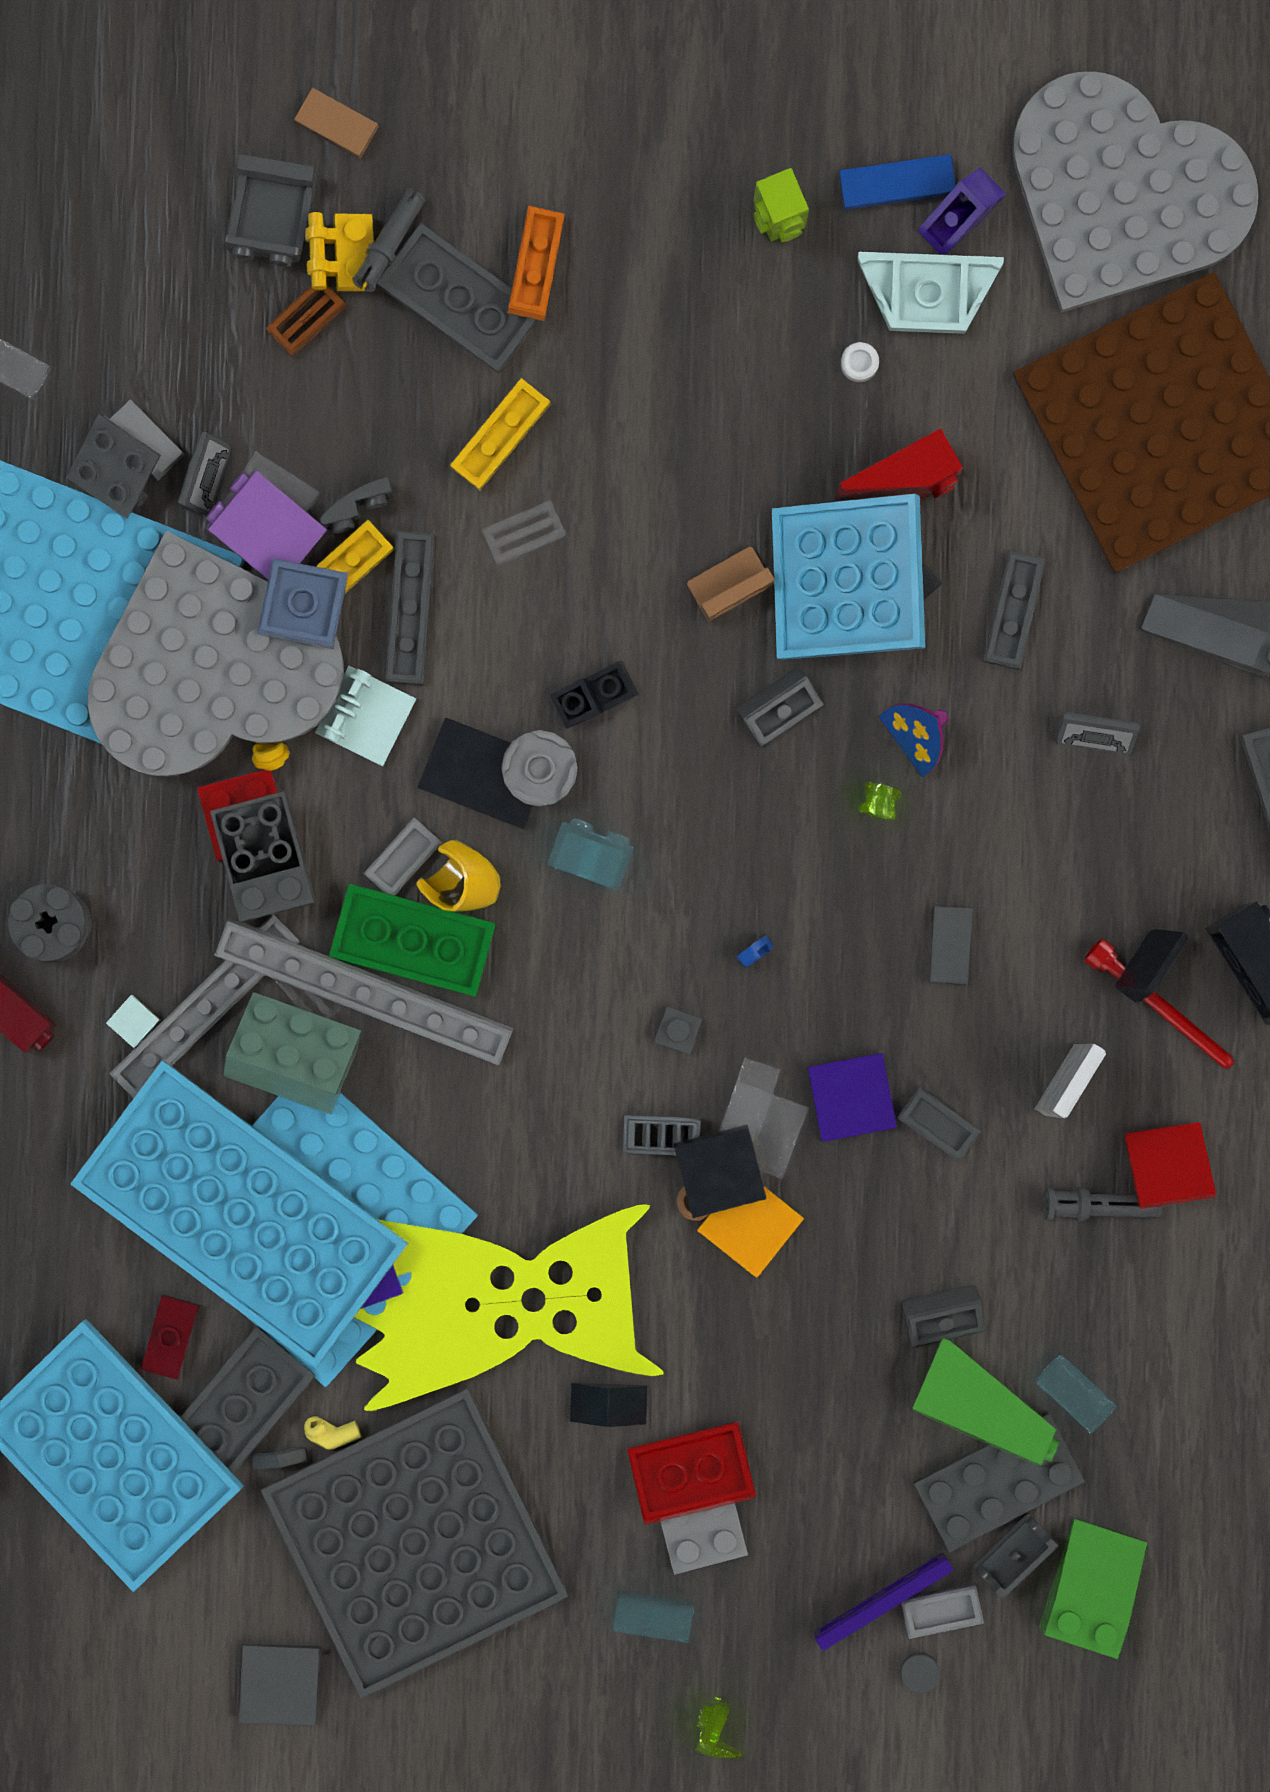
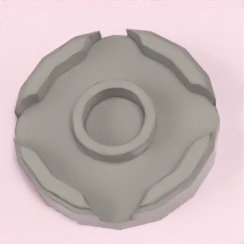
(539, 768)

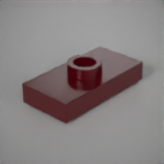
(170, 1337)

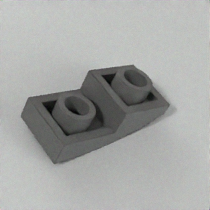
(345, 511)

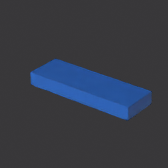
(897, 182)

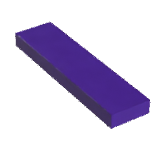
(882, 1601)

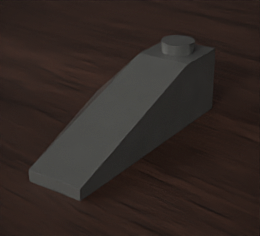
(1216, 628)

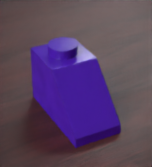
(961, 211)

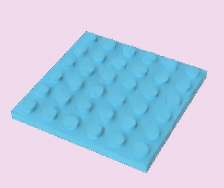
(373, 1173)

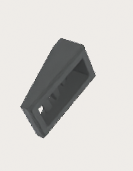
(629, 1133)

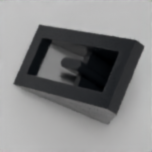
(608, 1404)

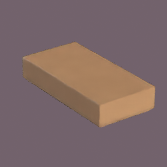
(336, 123)

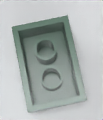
(291, 1053)

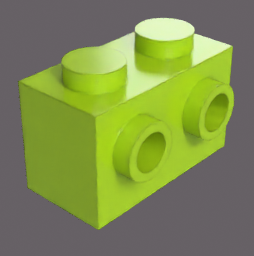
(780, 206)

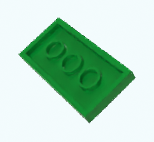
(412, 940)

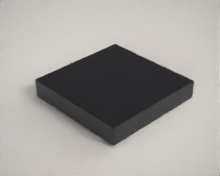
(720, 1171)

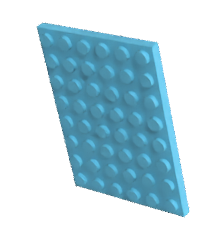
(63, 590)

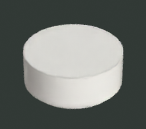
(859, 362)

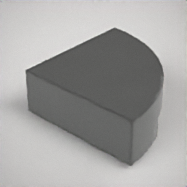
(278, 1459)

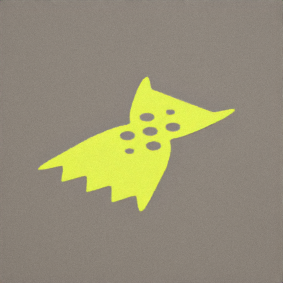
(440, 1343)

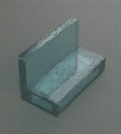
(653, 1616)

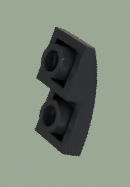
(594, 694)

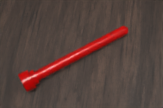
(1104, 958)

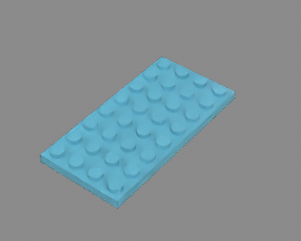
(239, 1213)

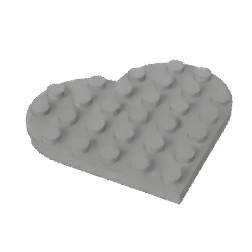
(1123, 194)
(195, 671)

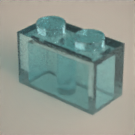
(591, 855)

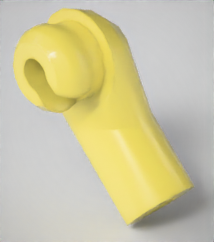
(330, 1436)

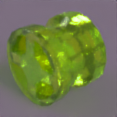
(880, 801)

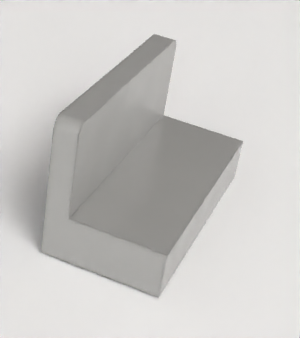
(140, 426)

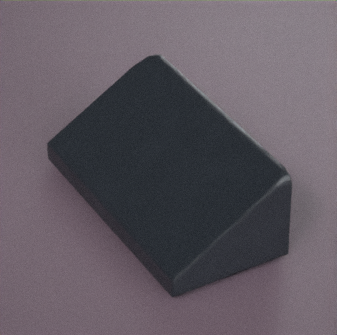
(1150, 963)

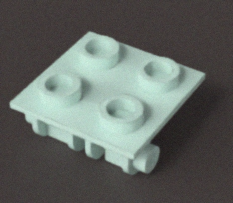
(366, 716)

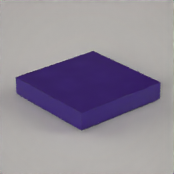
(852, 1097)

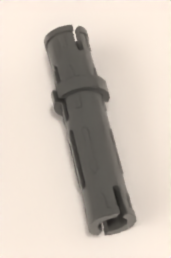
(381, 252)

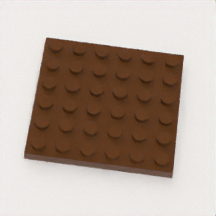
(1157, 421)

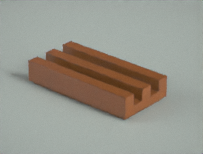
(315, 328)

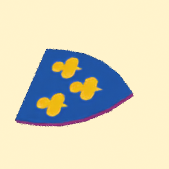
(917, 733)

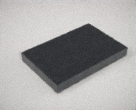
(468, 771)

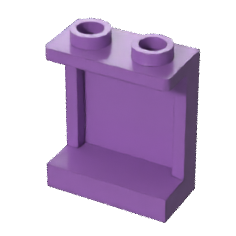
(263, 524)

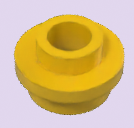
(270, 755)

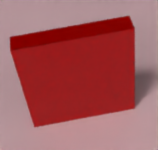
(1169, 1165)

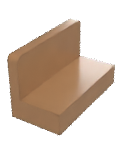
(730, 583)

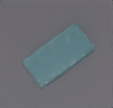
(1075, 1393)

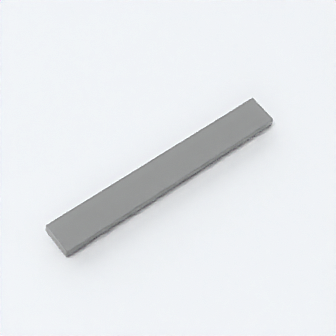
(363, 991)

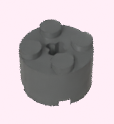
(30, 913)

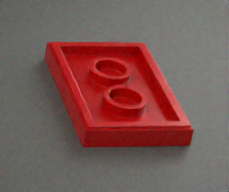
(691, 1473)

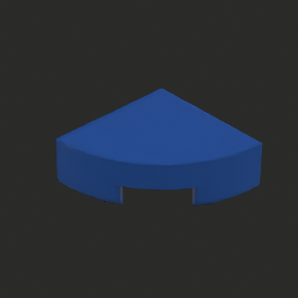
(755, 951)

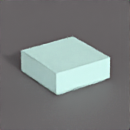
(133, 1021)

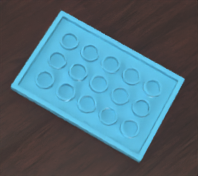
(111, 1455)

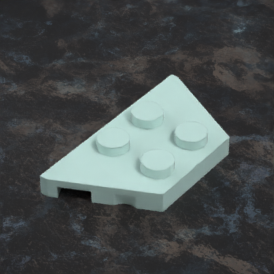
(928, 289)

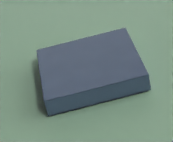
(302, 603)

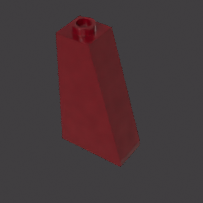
(22, 1020)

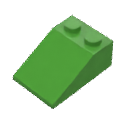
(1094, 1589)

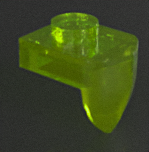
(712, 1722)

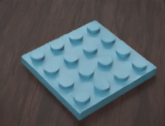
(848, 577)

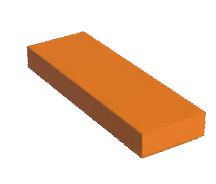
(536, 263)

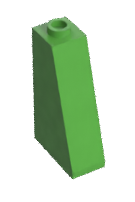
(978, 1405)

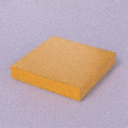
(752, 1231)

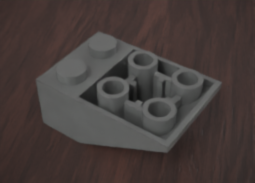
(263, 857)

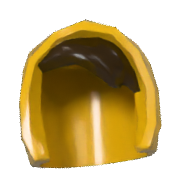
(463, 882)

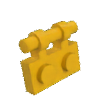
(350, 238)

